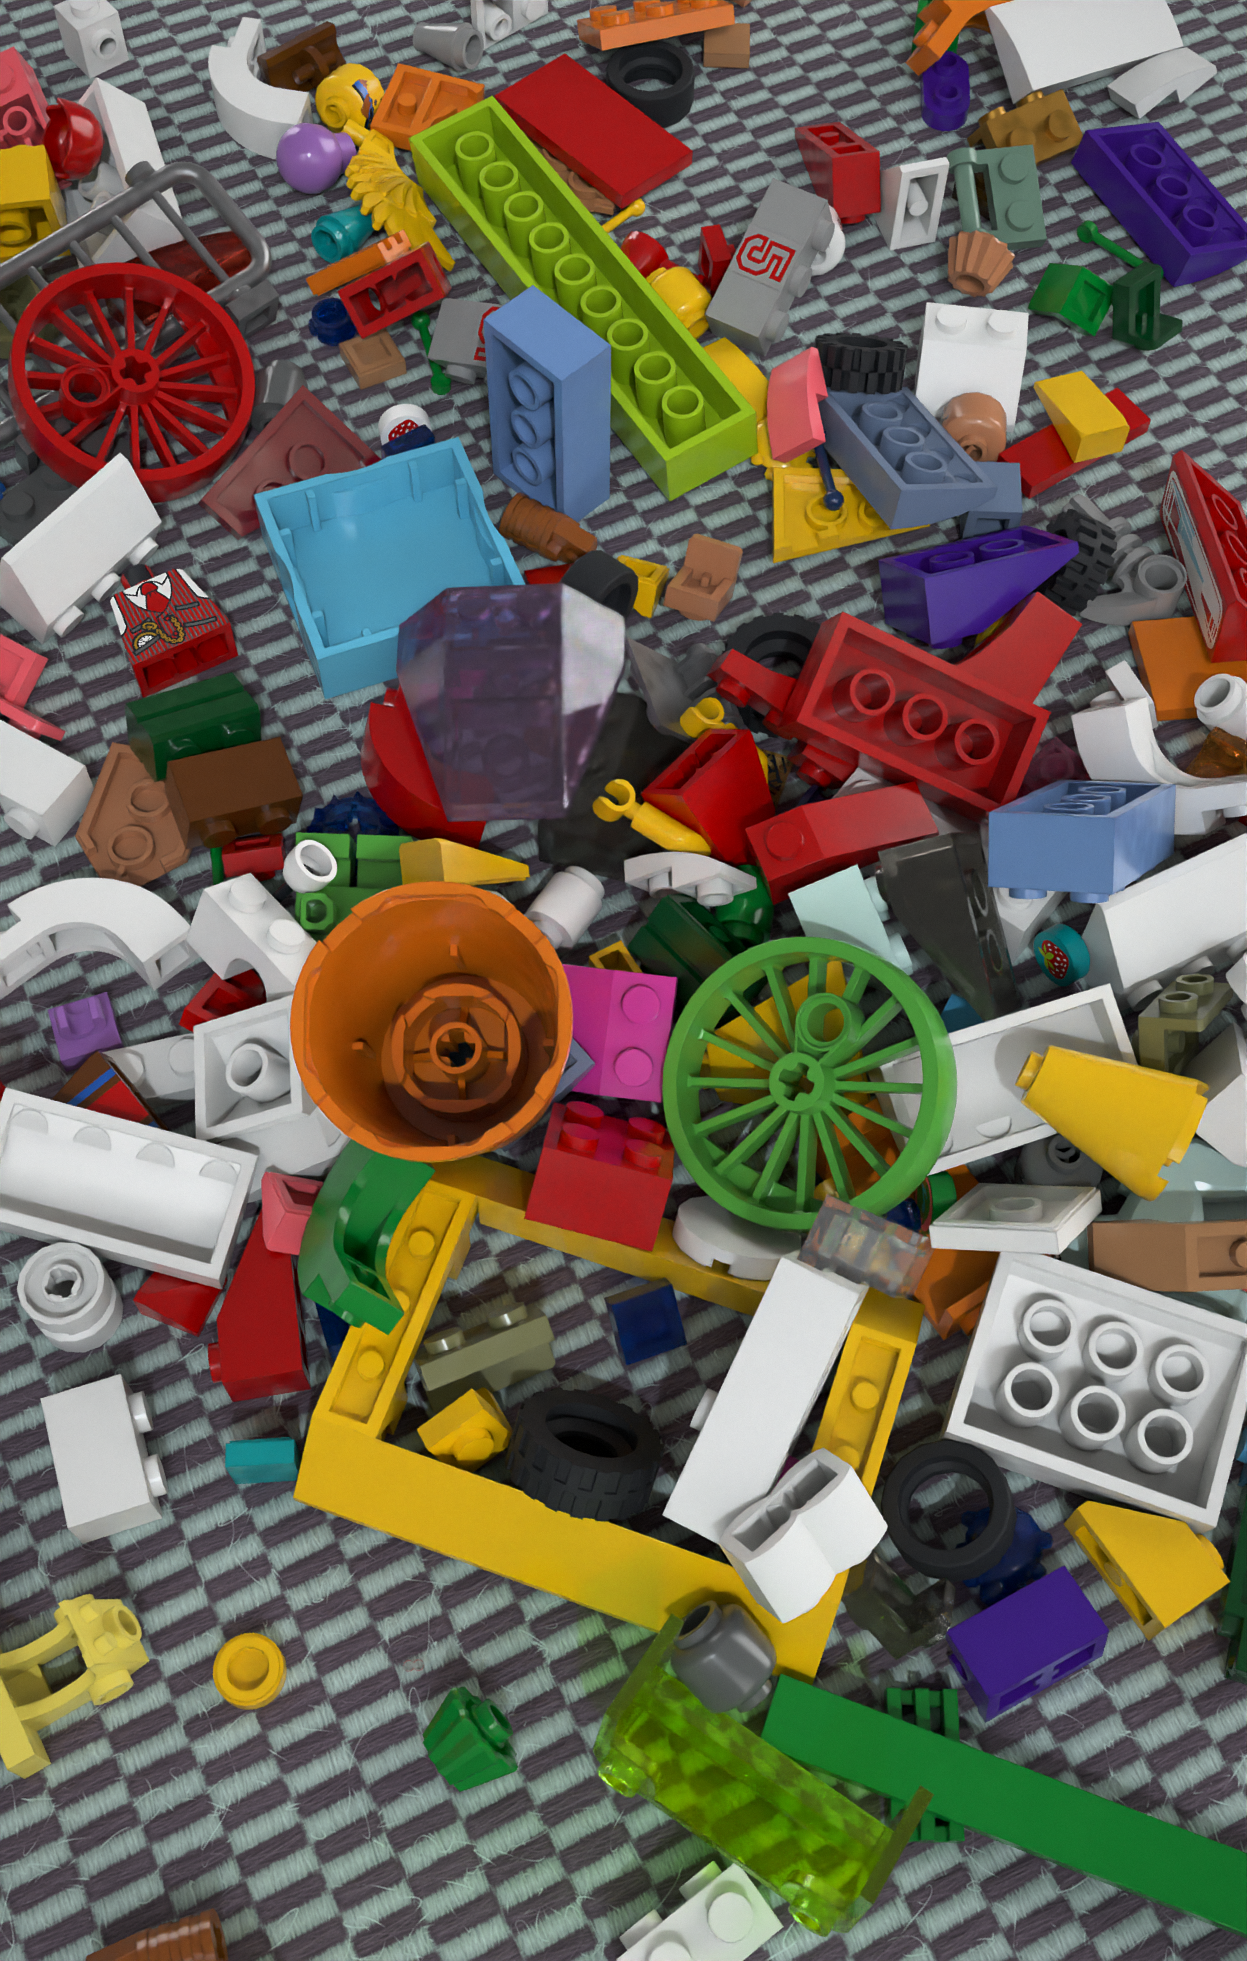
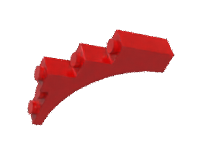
(1013, 657)

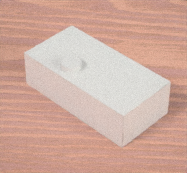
(765, 1396)

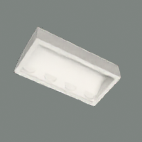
(1076, 41)
(988, 1063)
(121, 1188)

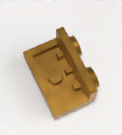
(1037, 121)

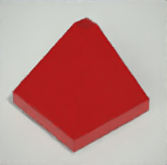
(177, 1302)

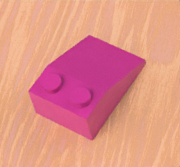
(624, 1028)

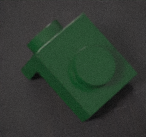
(1137, 309)

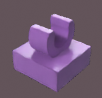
(85, 1028)

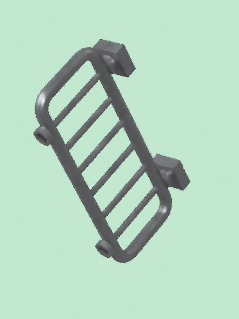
(246, 299)

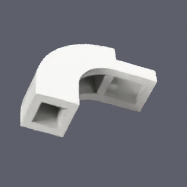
(246, 107)
(1121, 747)
(93, 917)

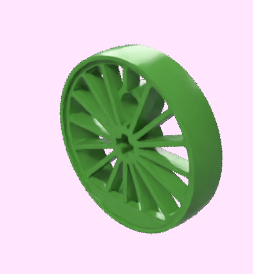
(760, 1195)

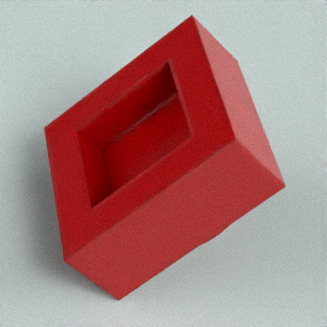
(714, 256)
(255, 856)

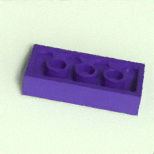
(1162, 201)

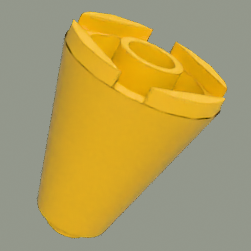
(1115, 1112)

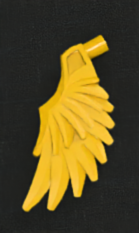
(389, 192)

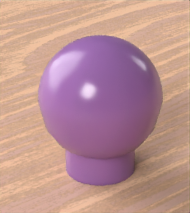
(313, 157)

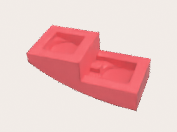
(793, 406)

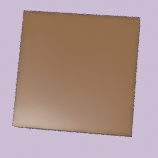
(727, 46)
(372, 358)

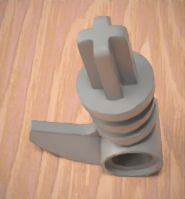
(1148, 581)

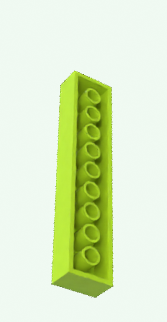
(532, 230)

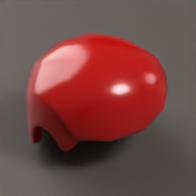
(72, 140)

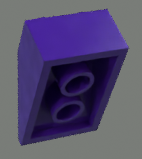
(968, 582)

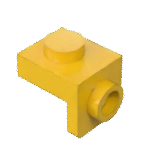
(467, 1431)

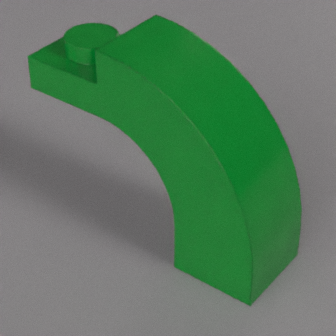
(351, 1233)

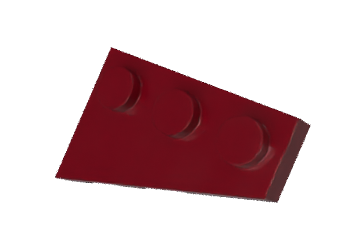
(293, 447)

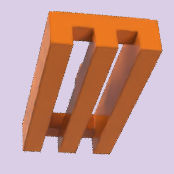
(359, 263)

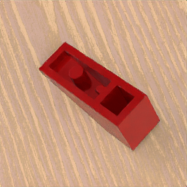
(842, 169)
(836, 835)
(261, 1326)

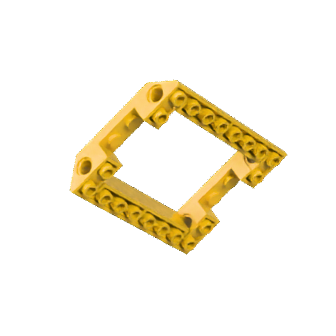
(502, 1529)

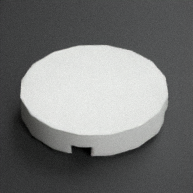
(712, 1232)

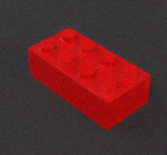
(913, 718)

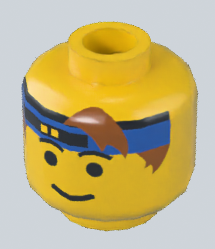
(348, 93)

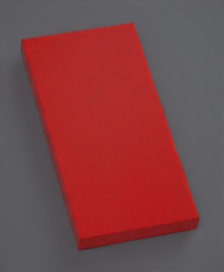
(594, 130)

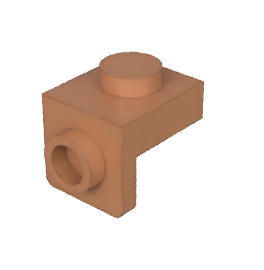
(705, 580)

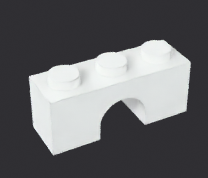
(247, 928)

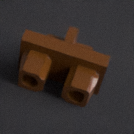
(303, 60)

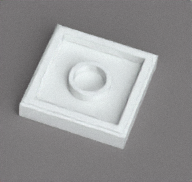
(1016, 1218)

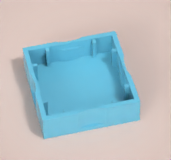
(375, 549)

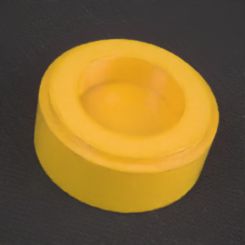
(249, 1671)

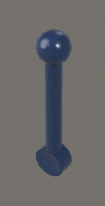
(833, 498)

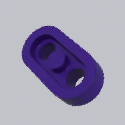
(945, 93)

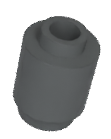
(273, 389)

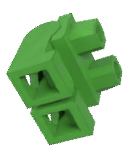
(377, 871)

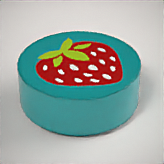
(1062, 954)

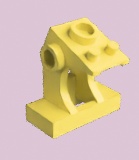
(112, 1652)

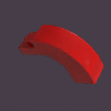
(401, 777)

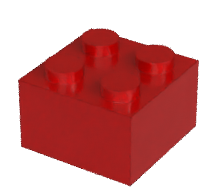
(602, 1175)

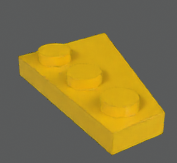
(807, 527)

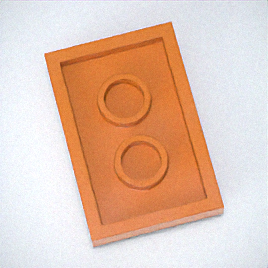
(652, 21)

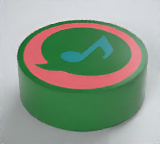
(934, 1197)

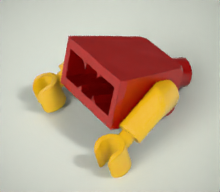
(704, 795)

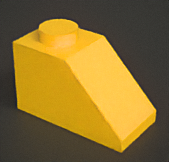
(1148, 1562)

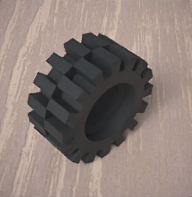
(862, 362)

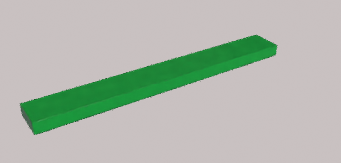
(1010, 1803)

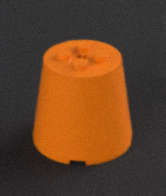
(401, 992)

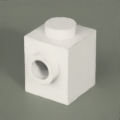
(91, 35)

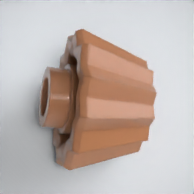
(977, 262)

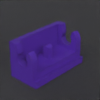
(1026, 1643)

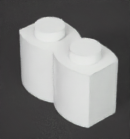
(803, 1535)

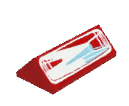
(1210, 541)

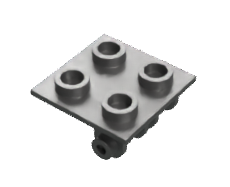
(676, 686)

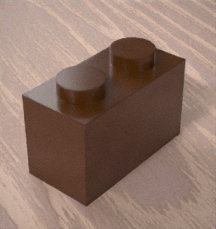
(233, 793)

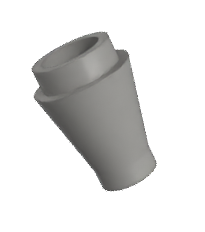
(450, 43)

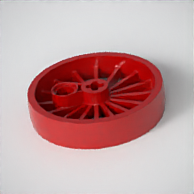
(132, 379)

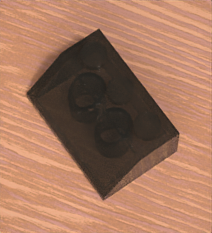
(624, 750)

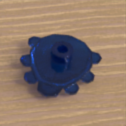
(1019, 1562)

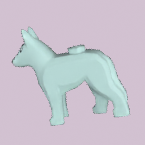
(1198, 1189)

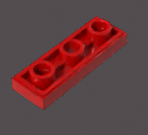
(1045, 458)

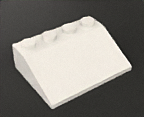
(1103, 1389)

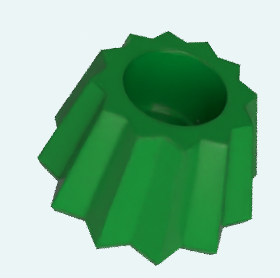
(469, 1740)

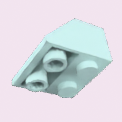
(852, 912)

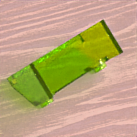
(748, 1797)

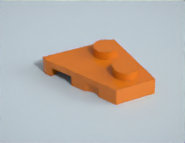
(420, 100)

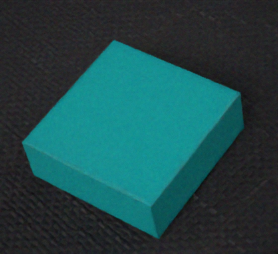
(263, 1460)

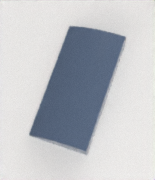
(901, 458)

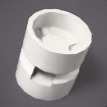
(70, 1297)

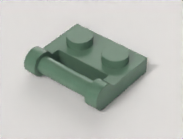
(1010, 193)

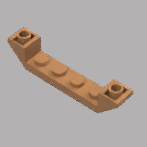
(1171, 1254)

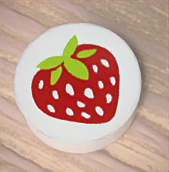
(401, 420)

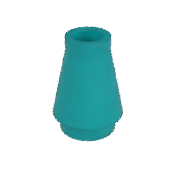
(341, 233)

